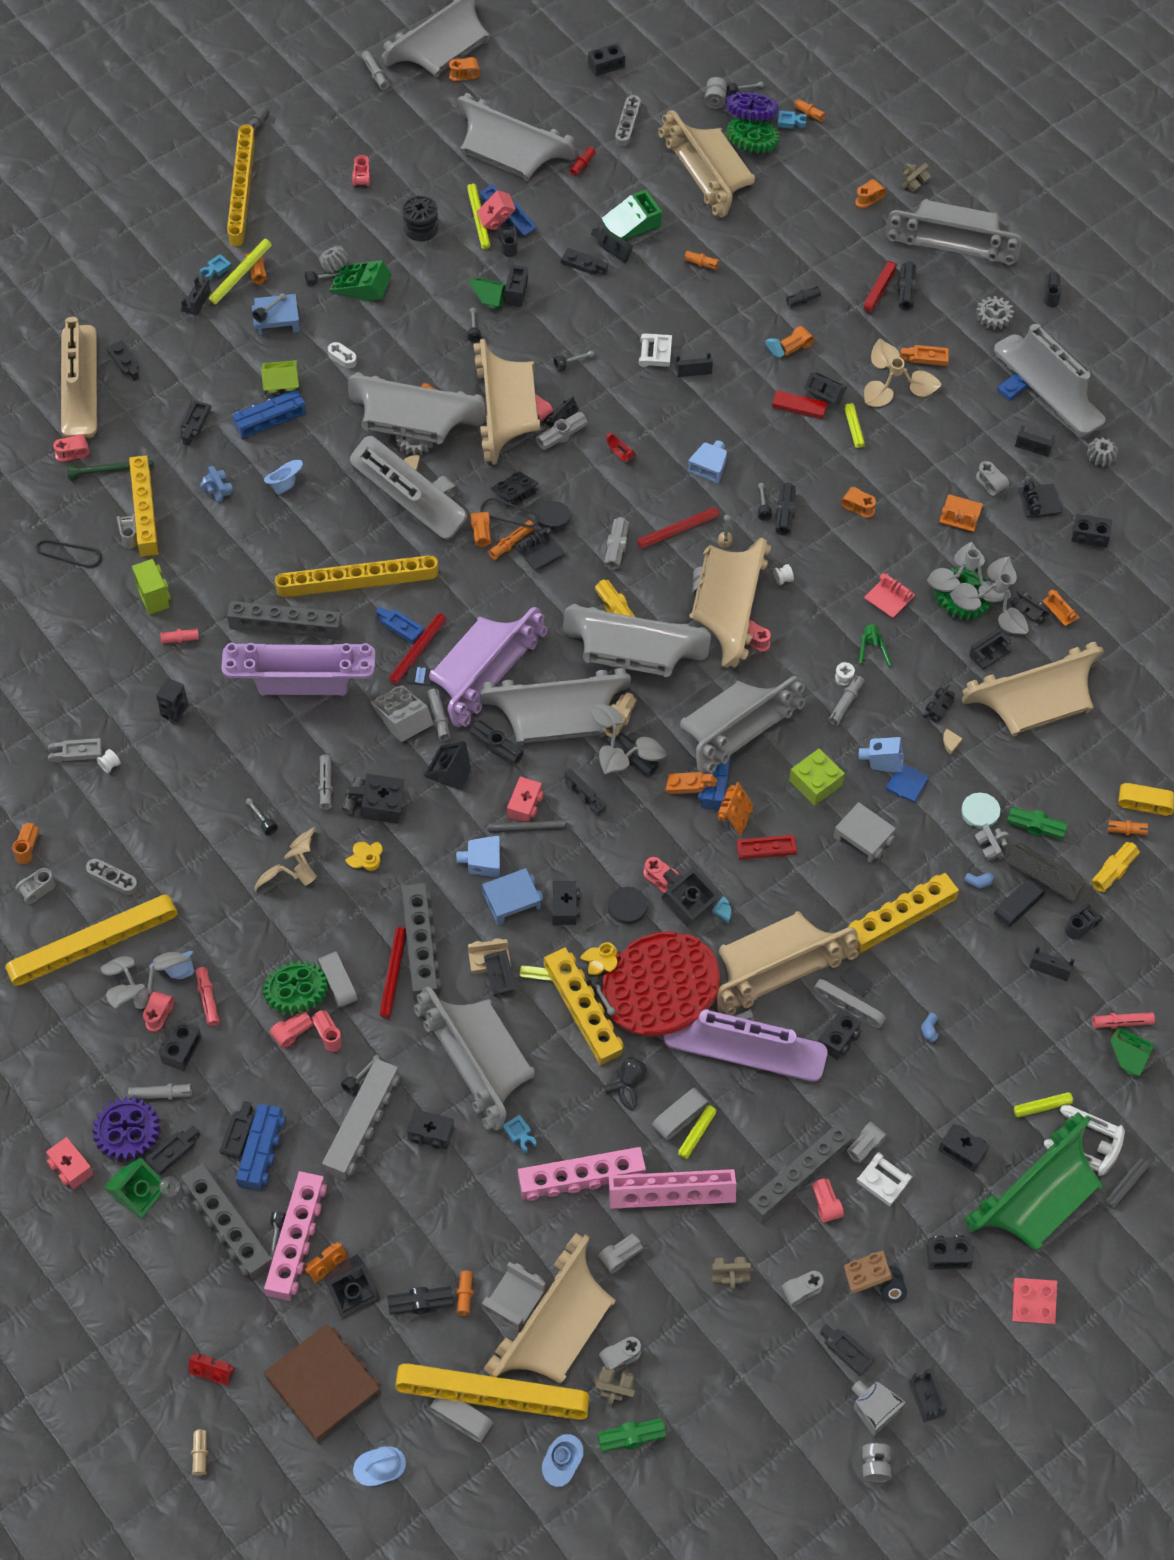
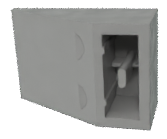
(402, 713)

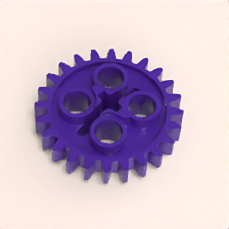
(741, 104)
(125, 1146)

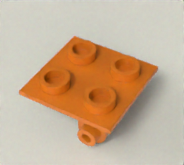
(960, 513)
(736, 808)

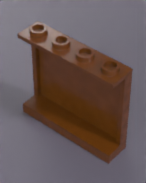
(322, 1382)

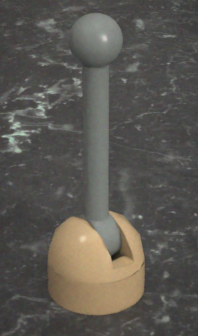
(725, 535)

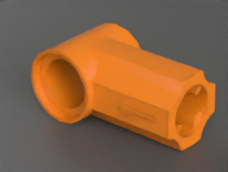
(257, 271)
(798, 339)
(480, 524)
(25, 842)

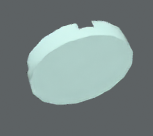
(980, 809)

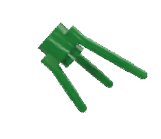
(872, 636)

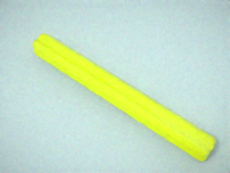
(475, 203)
(240, 271)

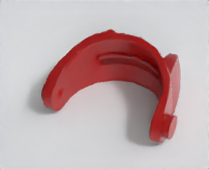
(615, 443)

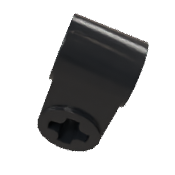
(508, 240)
(1085, 919)

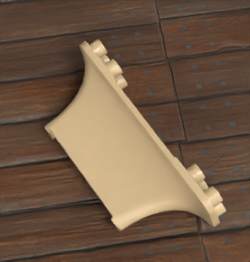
(708, 159)
(79, 392)
(508, 400)
(727, 596)
(1039, 693)
(778, 958)
(559, 1321)

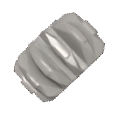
(334, 259)
(1102, 452)

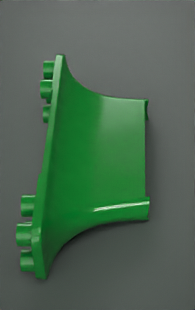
(1045, 1191)

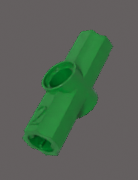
(1037, 823)
(631, 1435)

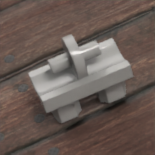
(994, 850)

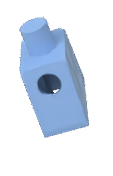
(709, 461)
(884, 754)
(482, 856)

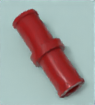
(582, 161)

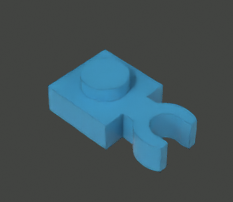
(789, 119)
(217, 266)
(518, 1132)

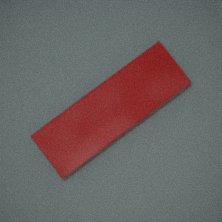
(799, 404)
(766, 847)

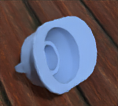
(284, 477)
(181, 970)
(562, 1460)
(379, 1466)

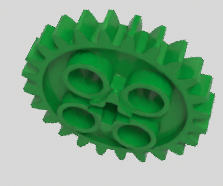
(753, 134)
(948, 603)
(295, 987)

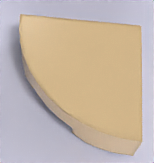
(413, 461)
(951, 741)

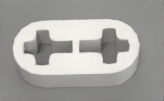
(341, 356)

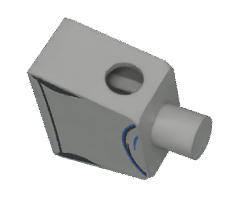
(876, 1405)

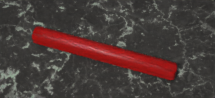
(678, 527)
(417, 648)
(392, 973)

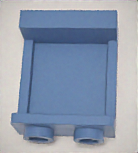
(280, 315)
(511, 895)

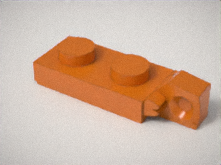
(926, 355)
(689, 782)

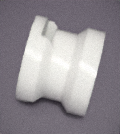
(783, 574)
(841, 677)
(108, 761)

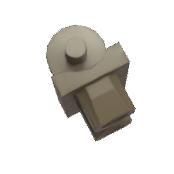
(912, 174)
(731, 1273)
(605, 1382)

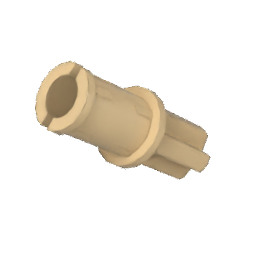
(199, 1452)

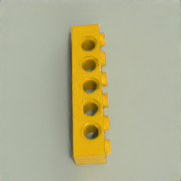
(143, 506)
(898, 921)
(602, 1051)

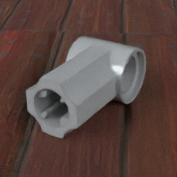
(869, 1138)
(616, 1256)

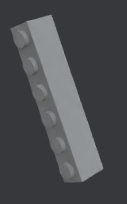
(360, 1120)

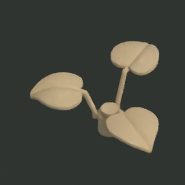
(886, 355)
(303, 870)

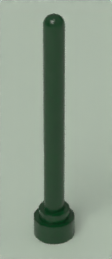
(74, 471)

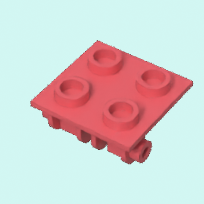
(889, 595)
(1034, 1300)

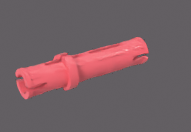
(205, 989)
(1123, 1020)

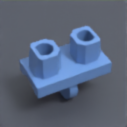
(214, 484)

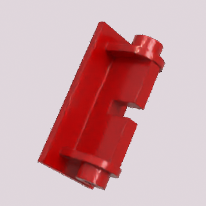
(202, 1367)

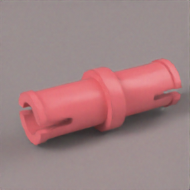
(179, 636)

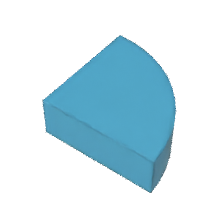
(775, 347)
(722, 910)

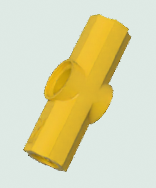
(612, 600)
(1115, 867)

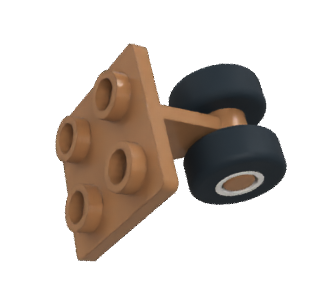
(873, 1271)

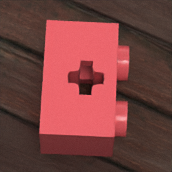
(496, 210)
(524, 800)
(78, 1168)

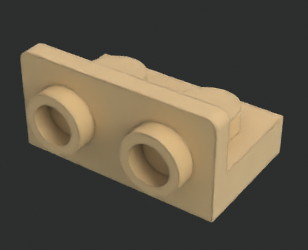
(479, 949)

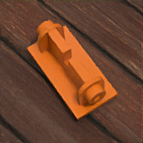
(1060, 608)
(332, 1256)

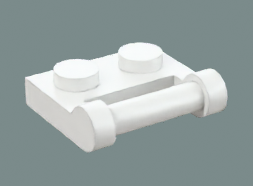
(661, 350)
(881, 1185)

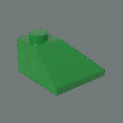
(489, 291)
(1131, 1051)
(135, 1187)

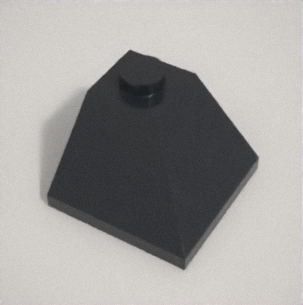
(450, 765)
(351, 1286)

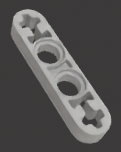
(625, 120)
(849, 1003)

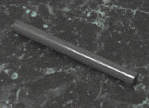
(526, 825)

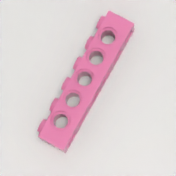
(570, 1168)
(305, 1185)
(672, 1188)

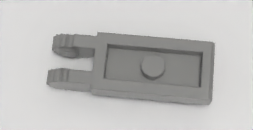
(75, 750)

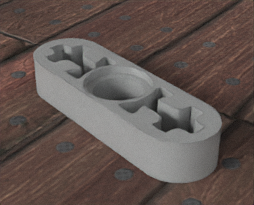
(108, 869)

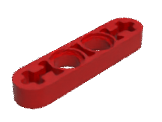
(880, 286)

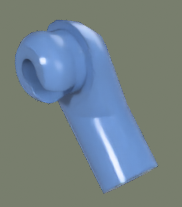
(980, 881)
(928, 1027)

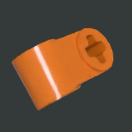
(465, 69)
(869, 194)
(857, 501)

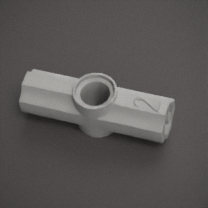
(561, 430)
(616, 543)

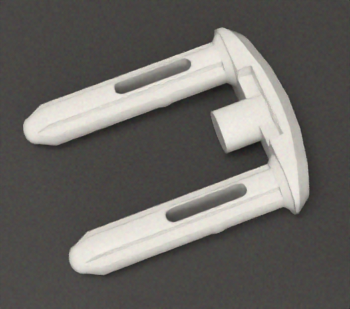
(1110, 1150)

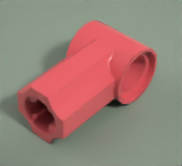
(327, 1030)
(286, 1032)
(828, 1206)

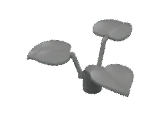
(972, 559)
(1004, 576)
(615, 759)
(139, 993)

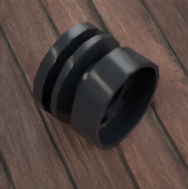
(420, 218)

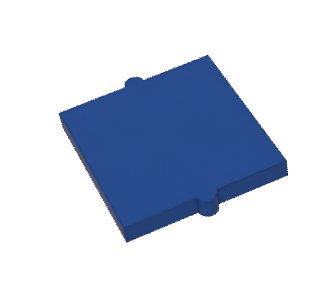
(907, 783)

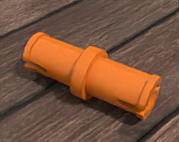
(809, 110)
(701, 260)
(1128, 827)
(464, 1293)

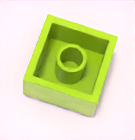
(280, 376)
(151, 586)
(816, 777)

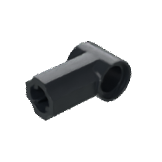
(1052, 289)

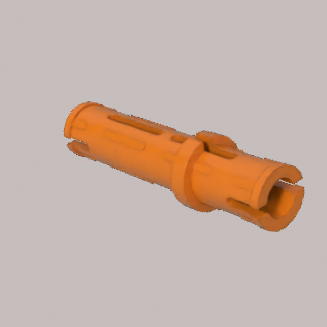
(507, 543)

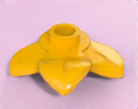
(365, 856)
(601, 958)

